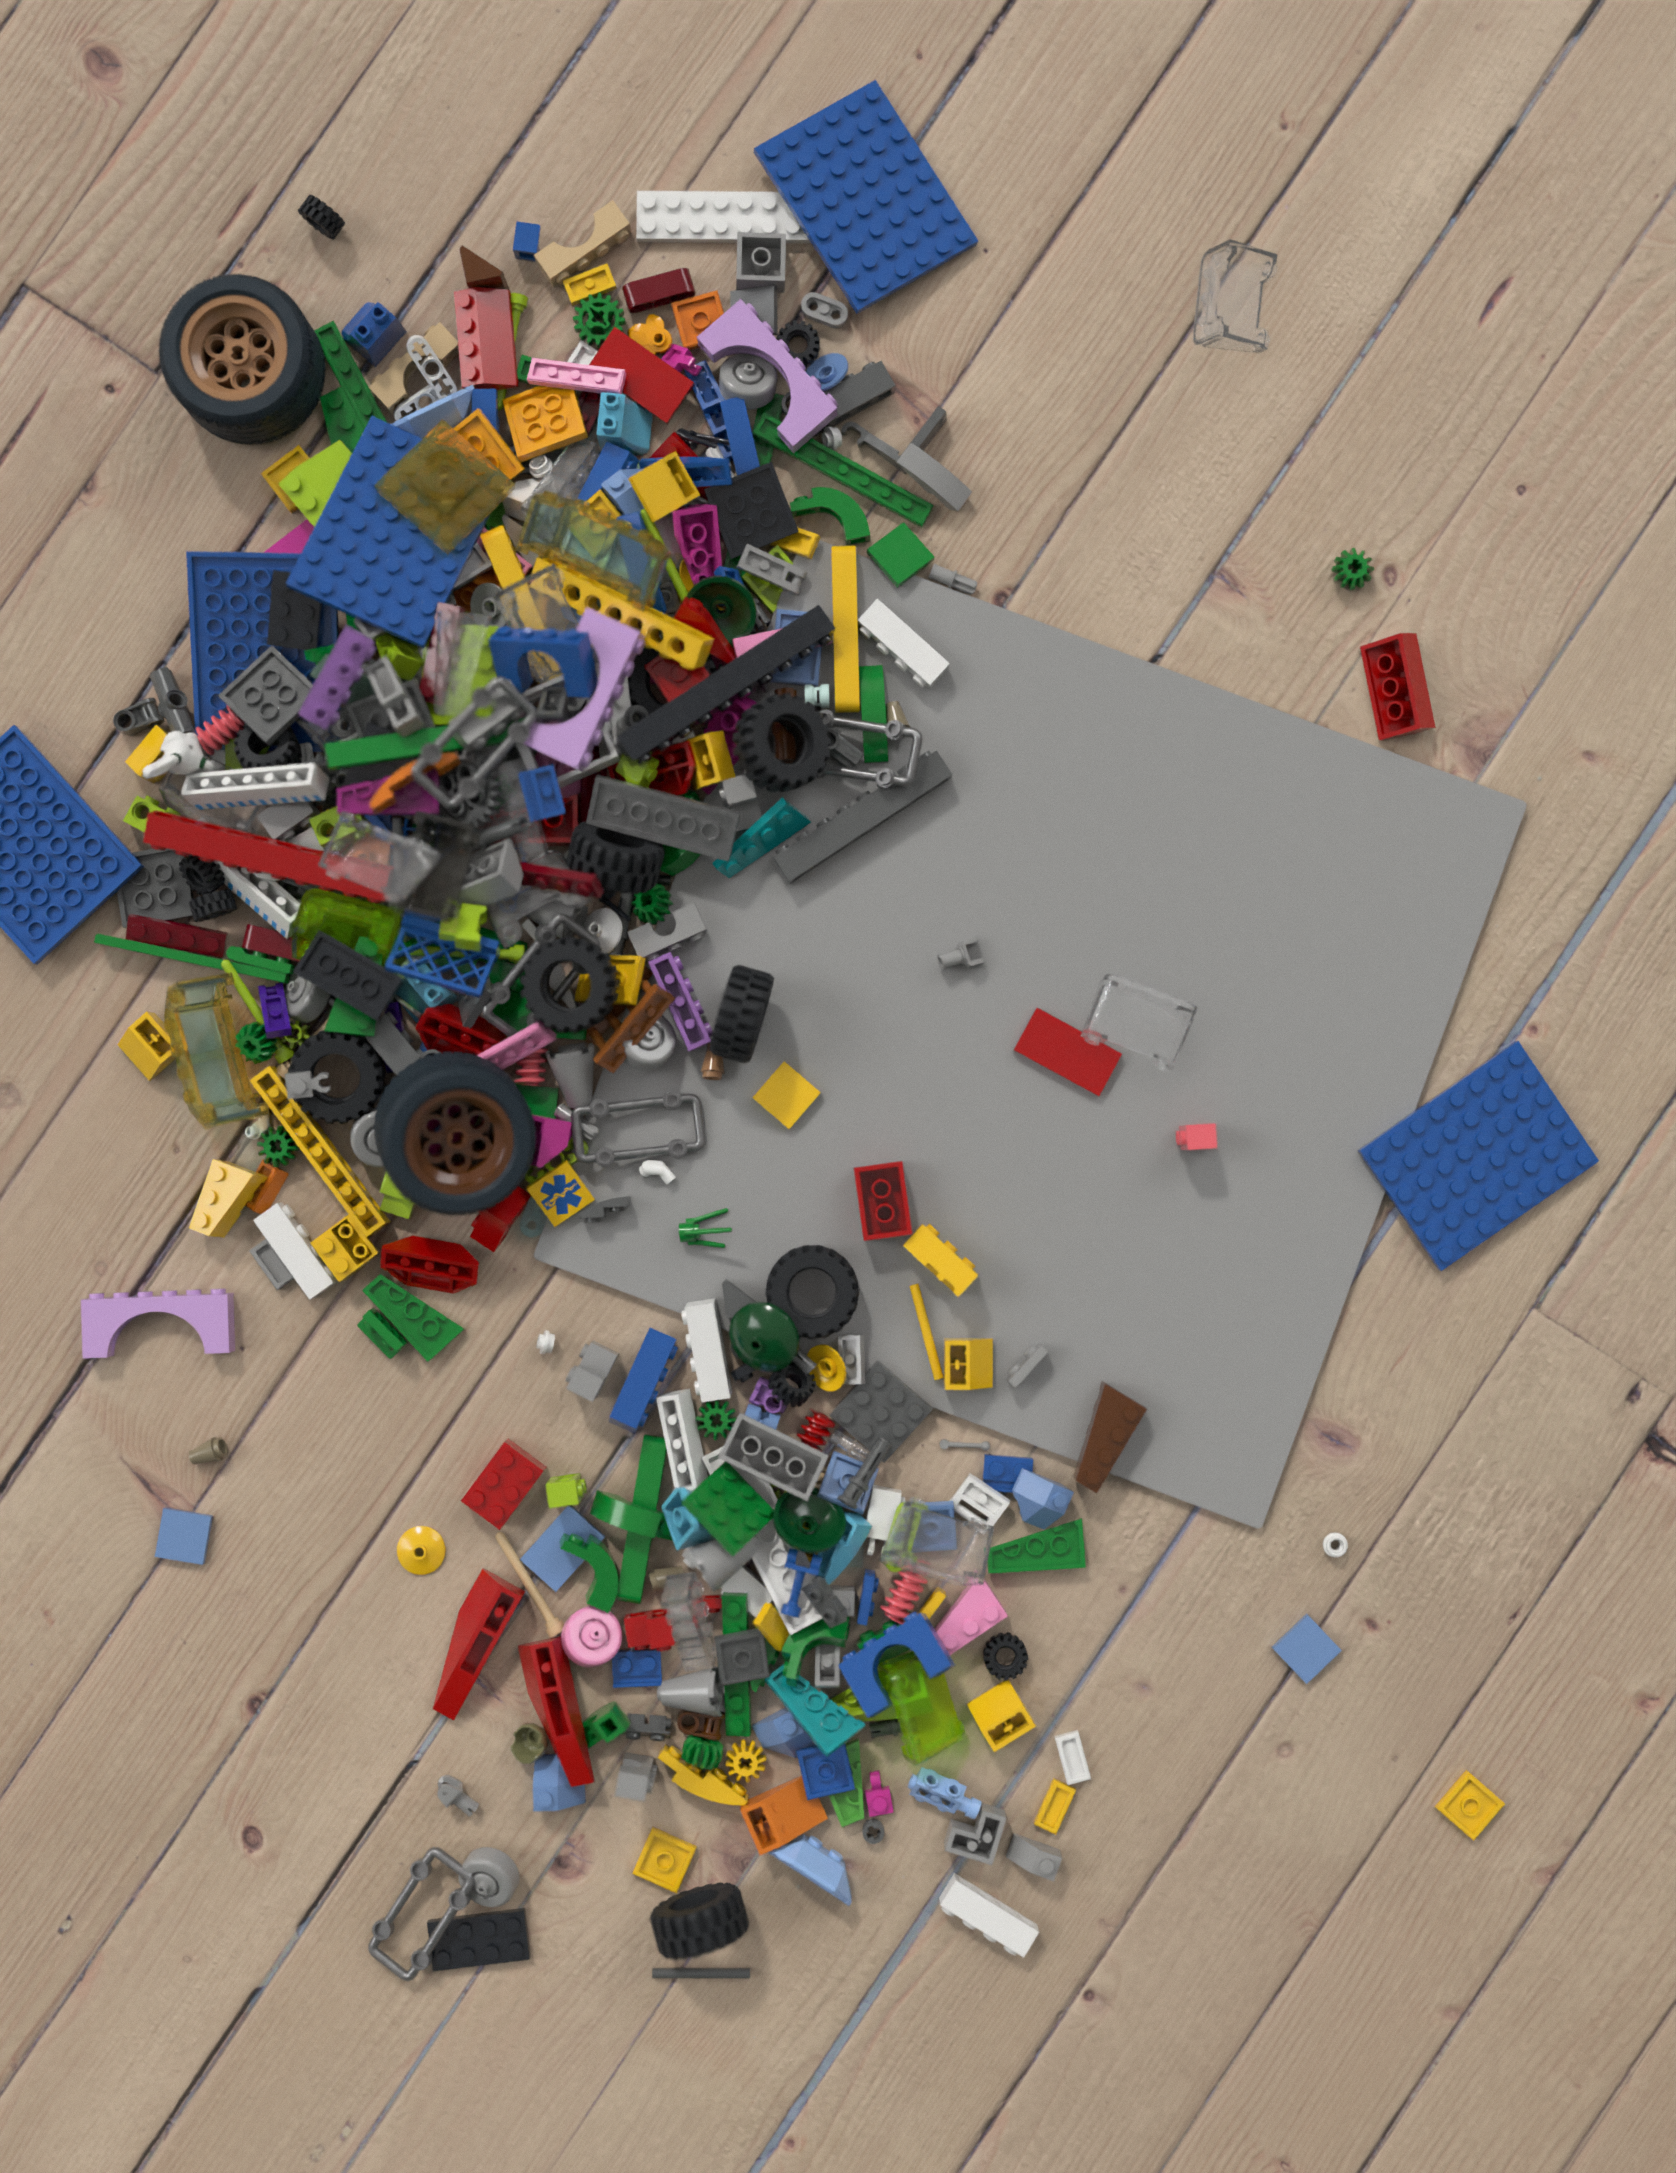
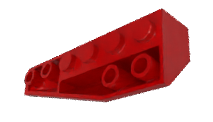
(474, 1638)
(556, 1704)

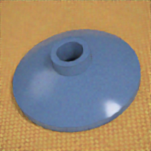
(829, 370)

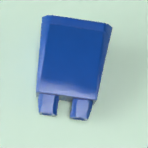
(373, 332)

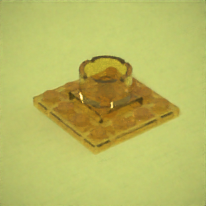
(445, 486)

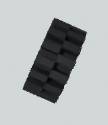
(321, 217)
(806, 332)
(201, 875)
(212, 905)
(786, 1391)
(995, 1645)

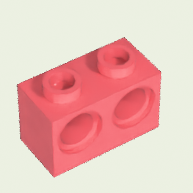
(1197, 1136)

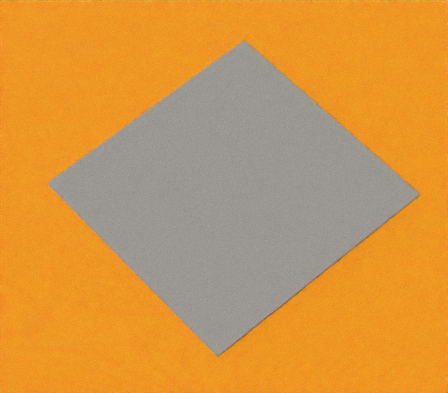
(1087, 832)

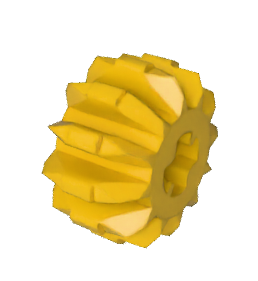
(746, 1752)

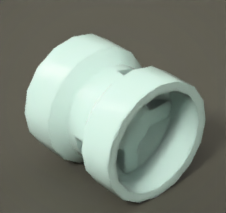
(811, 695)

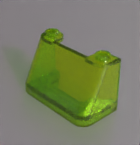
(343, 920)
(922, 1708)

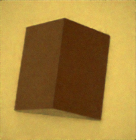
(480, 272)

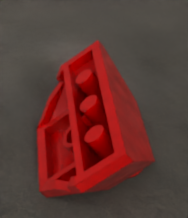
(673, 770)
(443, 1031)
(430, 1264)

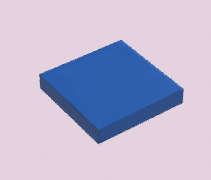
(825, 1775)

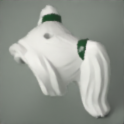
(180, 756)

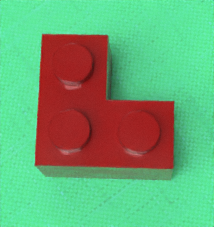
(495, 1223)
(648, 1629)

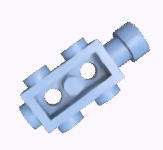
(939, 1789)

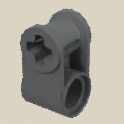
(143, 716)

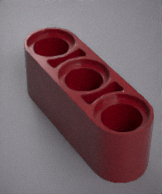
(658, 290)
(267, 942)

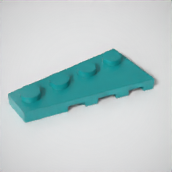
(765, 834)
(819, 1716)

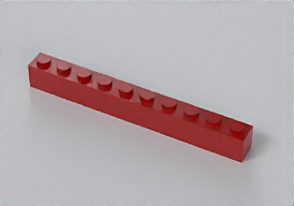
(248, 851)

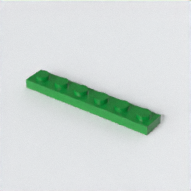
(738, 1694)

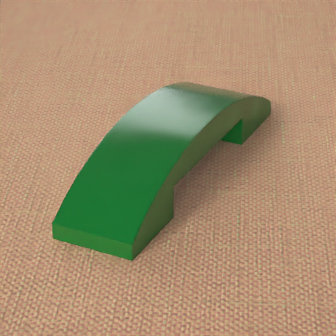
(873, 710)

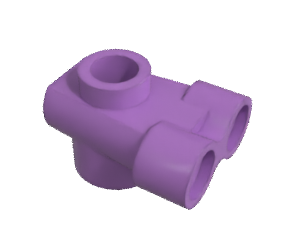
(763, 1396)

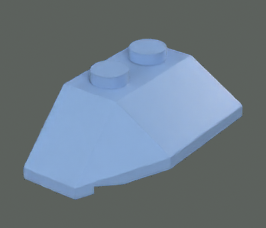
(451, 409)
(817, 1864)

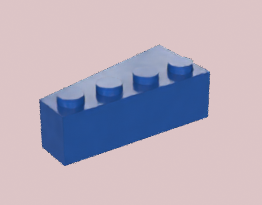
(642, 1380)

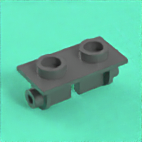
(829, 1608)
(655, 1729)

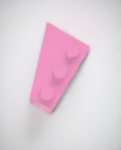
(970, 1616)

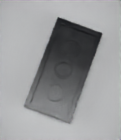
(348, 975)
(481, 1940)

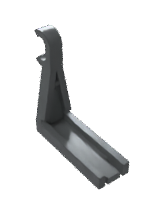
(889, 453)

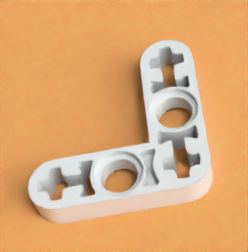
(431, 390)

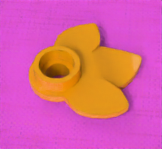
(649, 333)

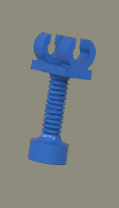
(791, 1607)

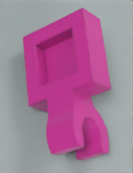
(680, 359)
(878, 1797)

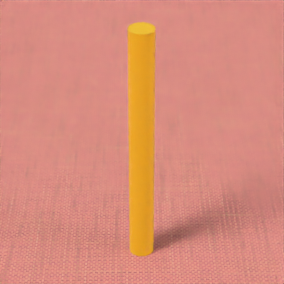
(926, 1331)

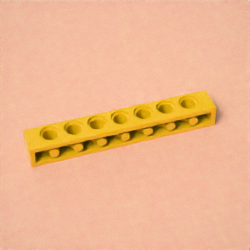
(696, 643)
(321, 1153)

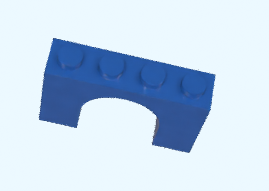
(568, 648)
(862, 1667)

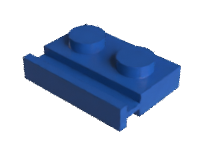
(541, 793)
(1002, 1471)
(866, 1607)
(637, 1668)

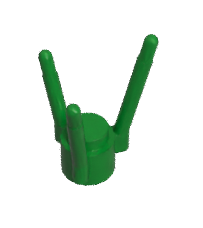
(690, 1232)

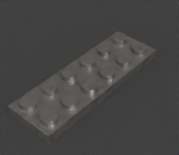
(663, 817)

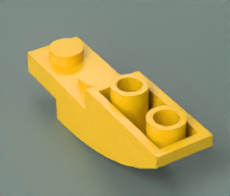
(709, 1785)

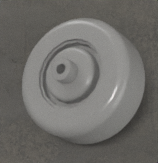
(748, 379)
(304, 999)
(654, 1047)
(363, 1139)
(494, 1876)

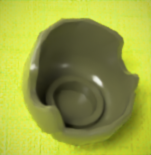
(529, 1743)

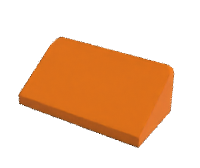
(267, 1191)

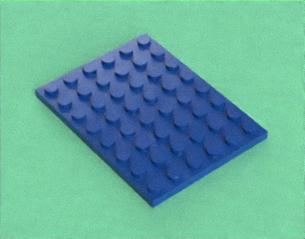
(865, 196)
(370, 555)
(231, 622)
(53, 852)
(1478, 1155)

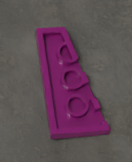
(412, 797)

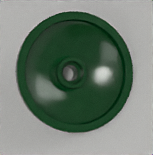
(740, 606)
(773, 1332)
(822, 1518)

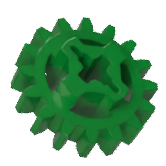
(603, 313)

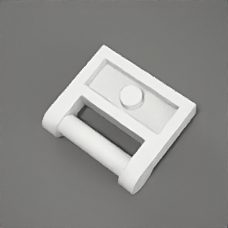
(981, 1498)

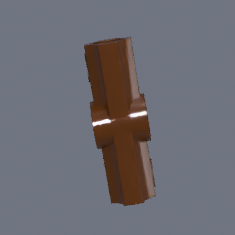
(784, 740)

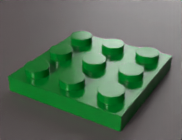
(729, 1508)

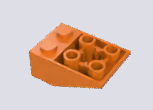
(781, 1815)

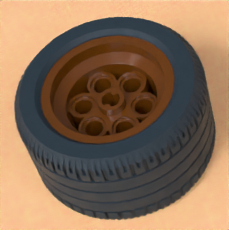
(425, 1093)

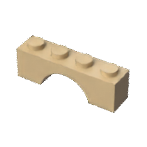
(561, 262)
(391, 386)

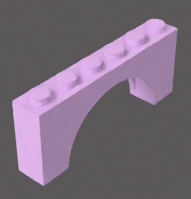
(744, 333)
(616, 651)
(208, 1313)

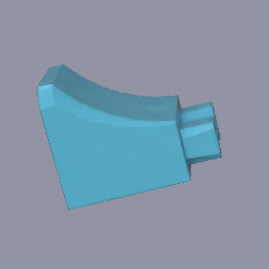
(624, 424)
(424, 995)
(683, 1526)

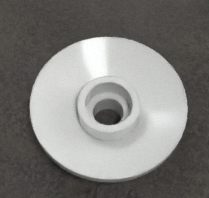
(608, 926)

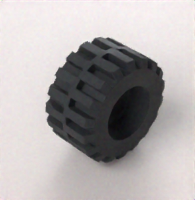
(250, 744)

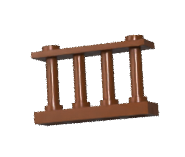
(633, 1028)

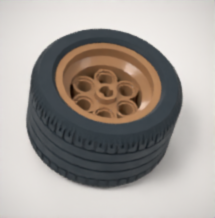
(211, 319)

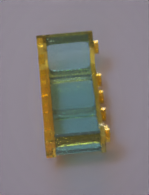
(595, 546)
(206, 1052)

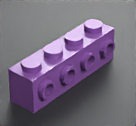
(336, 677)
(684, 1009)

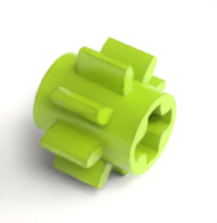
(302, 1035)

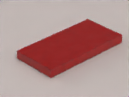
(648, 378)
(1066, 1052)

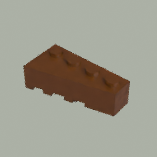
(1109, 1430)

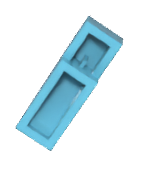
(839, 1556)

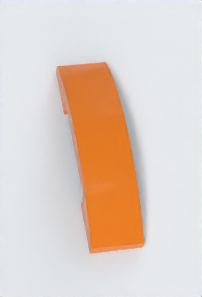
(384, 796)

